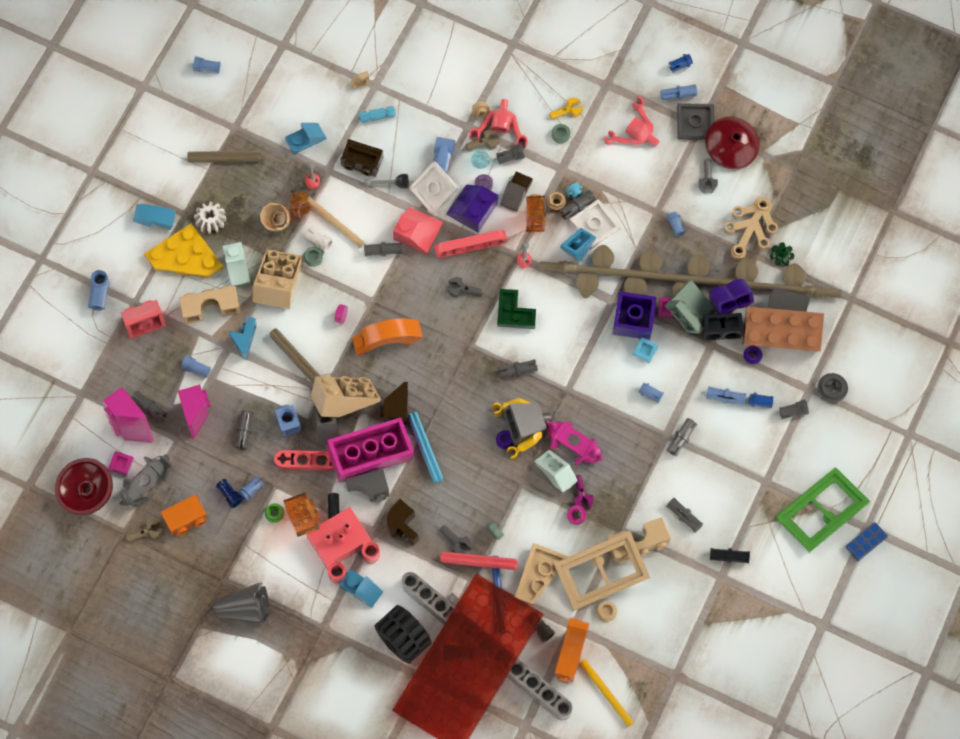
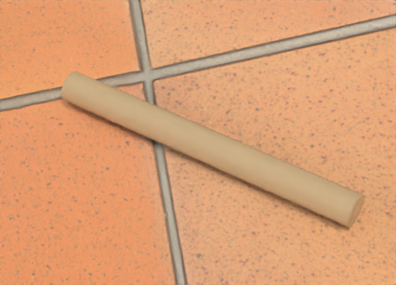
(336, 223)

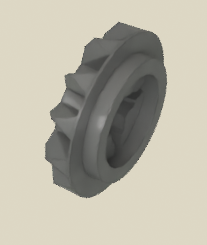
(840, 384)

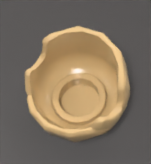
(275, 217)

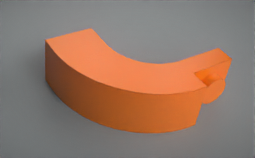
(387, 332)

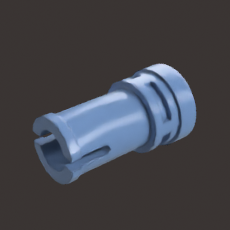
(201, 64)
(190, 364)

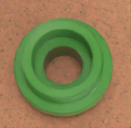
(274, 507)

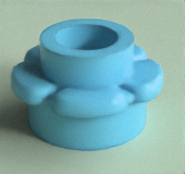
(574, 190)

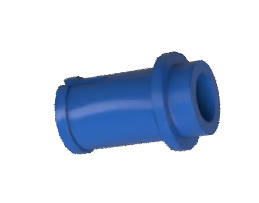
(679, 63)
(760, 400)

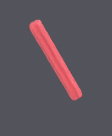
(479, 560)

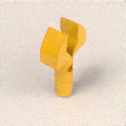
(568, 109)

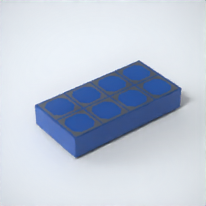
(866, 541)

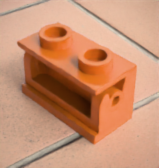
(184, 516)

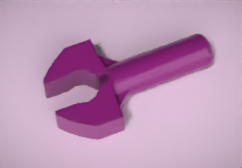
(582, 494)

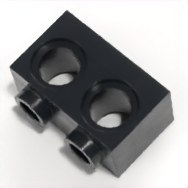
(722, 326)

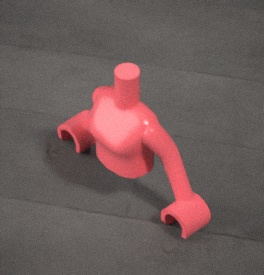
(500, 123)
(638, 129)

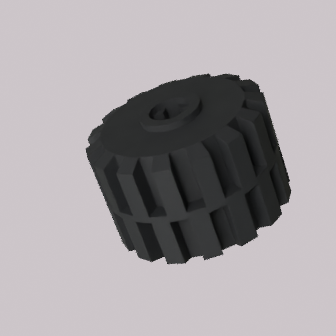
(403, 634)

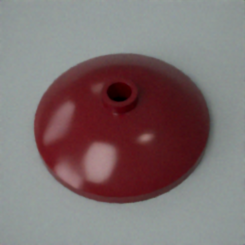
(728, 151)
(76, 478)

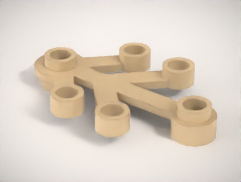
(752, 226)

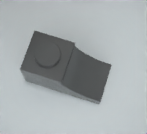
(326, 427)
(371, 484)

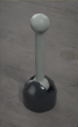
(401, 181)

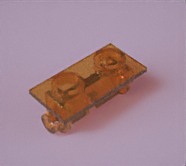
(299, 204)

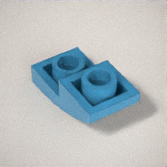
(155, 215)

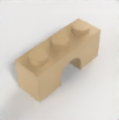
(194, 304)
(655, 538)

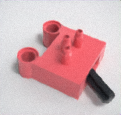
(340, 539)

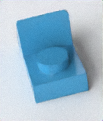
(305, 137)
(244, 340)
(361, 588)

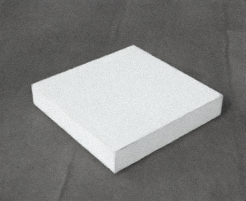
(433, 187)
(597, 221)

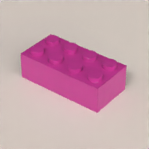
(370, 449)

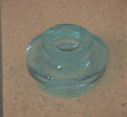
(480, 154)

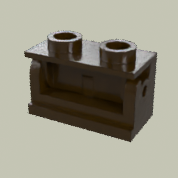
(362, 158)

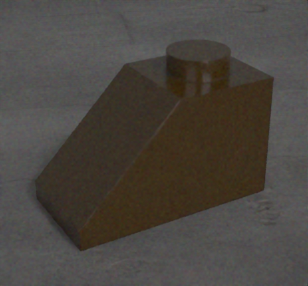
(396, 404)

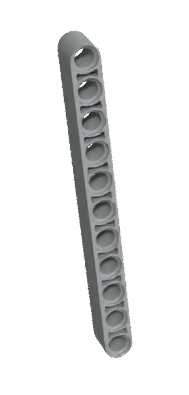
(520, 680)

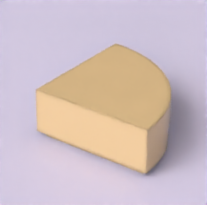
(360, 80)

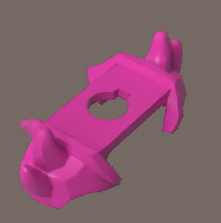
(586, 449)

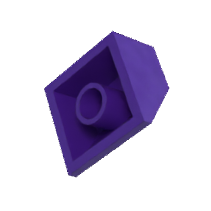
(473, 206)

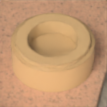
(606, 611)

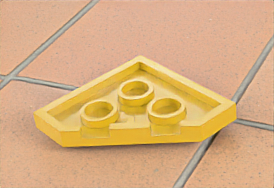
(184, 255)

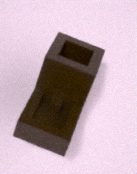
(397, 521)

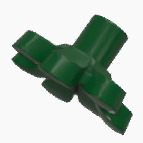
(782, 254)

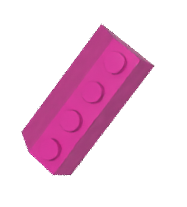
(127, 418)

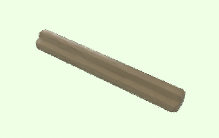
(224, 156)
(293, 354)

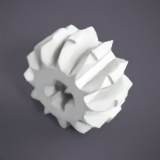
(209, 212)

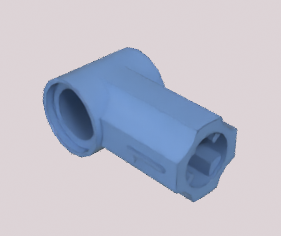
(443, 151)
(98, 292)

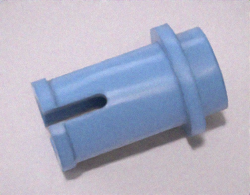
(676, 224)
(650, 392)
(247, 491)

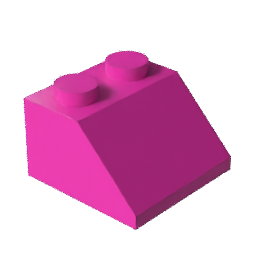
(195, 406)

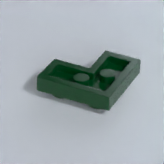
(512, 316)

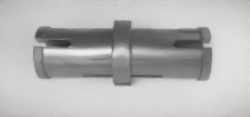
(681, 437)

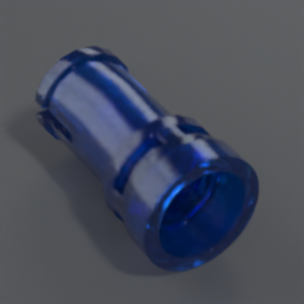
(232, 497)

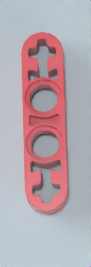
(470, 244)
(310, 465)

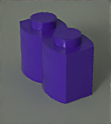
(731, 297)

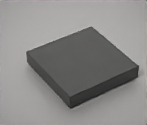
(694, 120)
(788, 300)

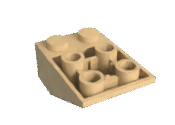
(277, 279)
(342, 395)

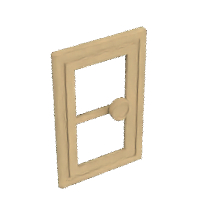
(594, 553)

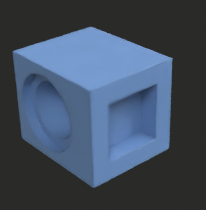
(291, 427)

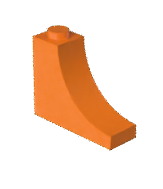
(571, 650)

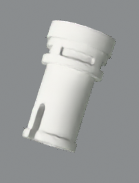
(322, 241)

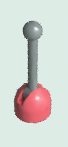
(312, 177)
(523, 257)

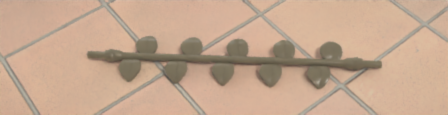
(697, 268)

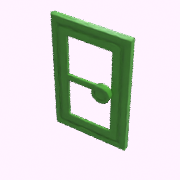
(833, 522)

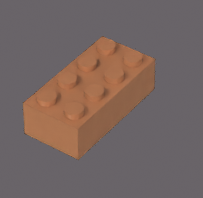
(783, 328)

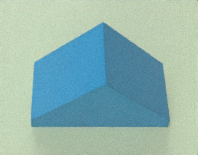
(578, 244)

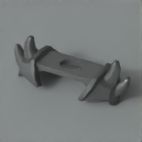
(155, 469)

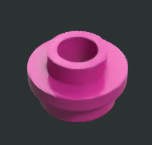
(570, 515)

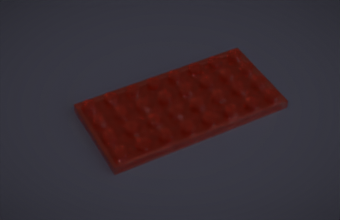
(468, 661)

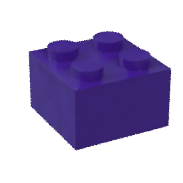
(634, 315)

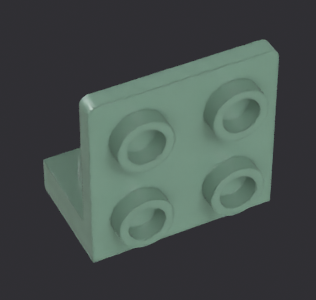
(689, 307)

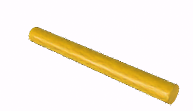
(606, 692)

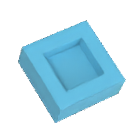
(645, 350)

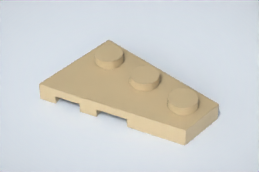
(537, 573)

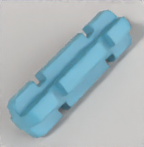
(377, 114)

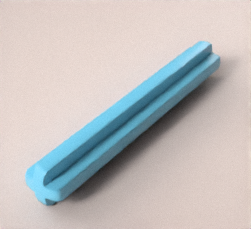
(425, 447)

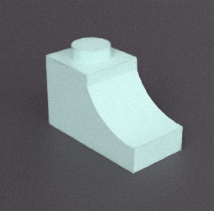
(236, 265)
(556, 470)

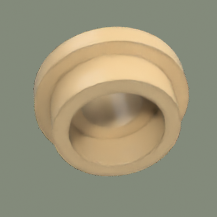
(480, 109)
(556, 196)

